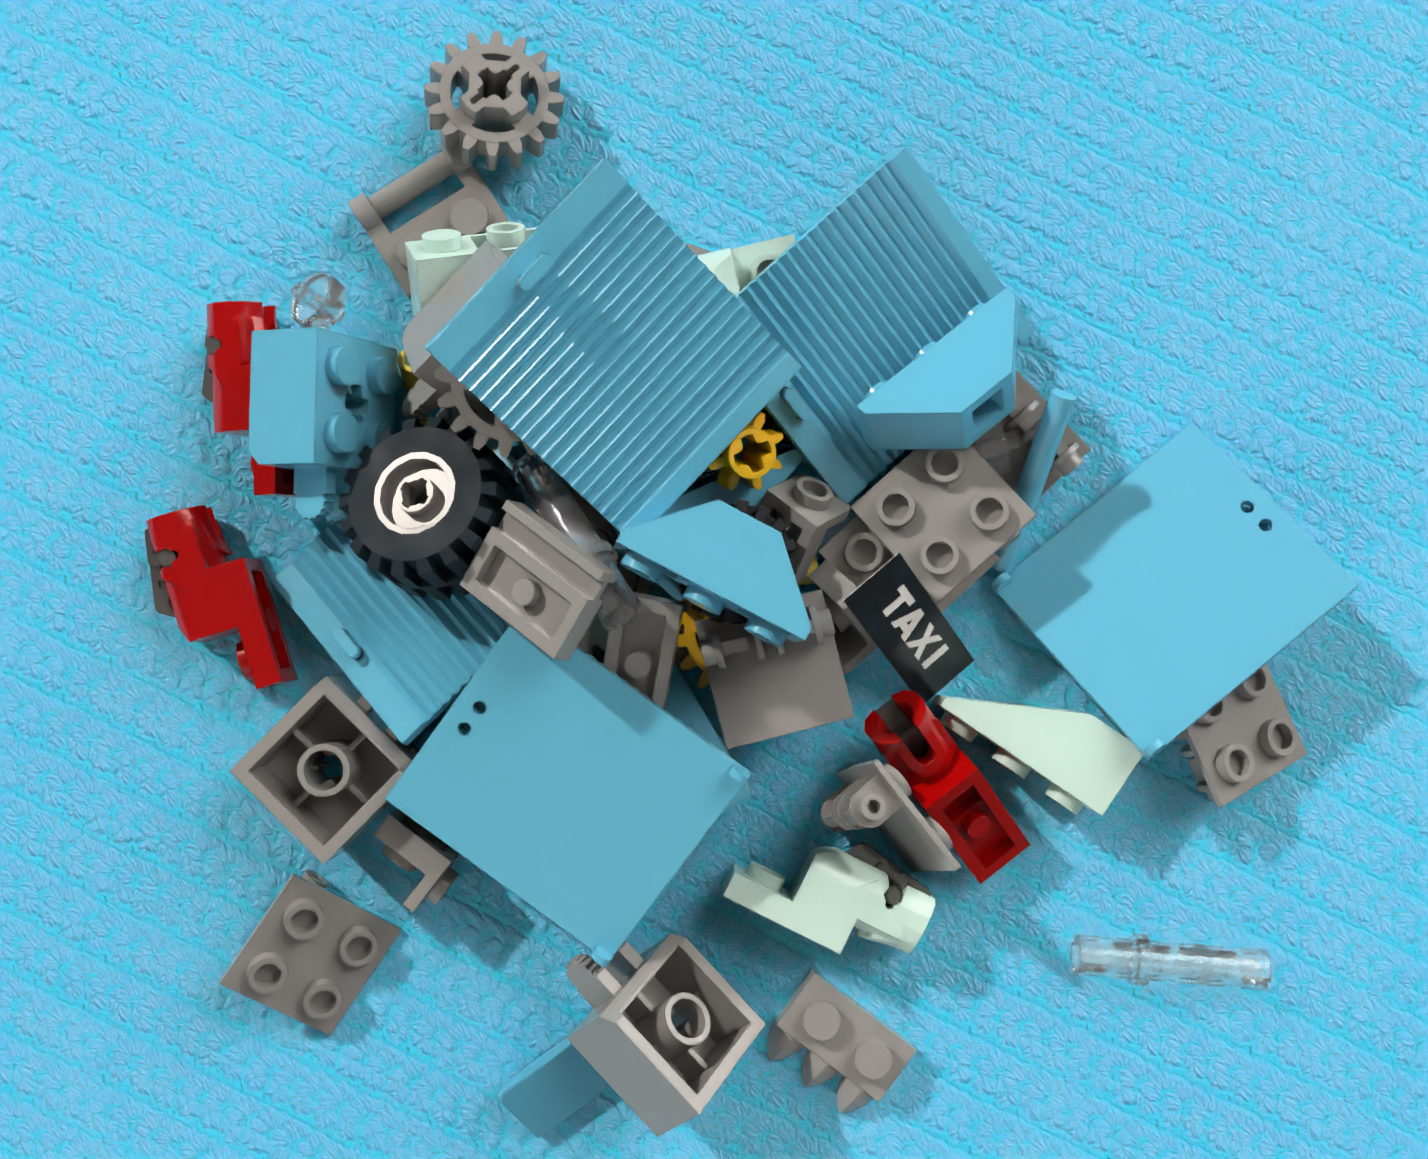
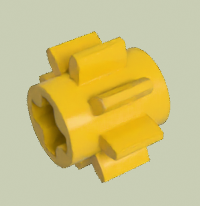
(756, 456)

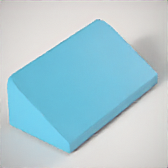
(551, 1088)

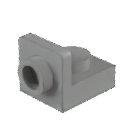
(807, 511)
(850, 637)
(415, 847)

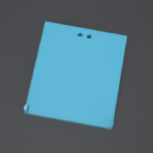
(859, 306)
(614, 352)
(1173, 590)
(413, 646)
(568, 788)

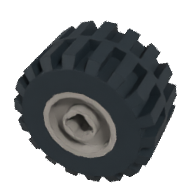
(425, 505)

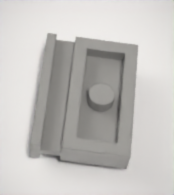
(538, 580)

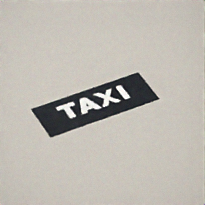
(909, 628)

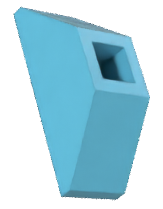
(951, 387)
(723, 562)

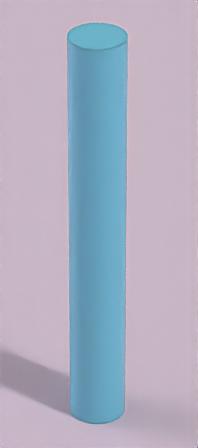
(1038, 465)

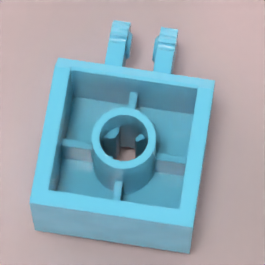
(316, 408)

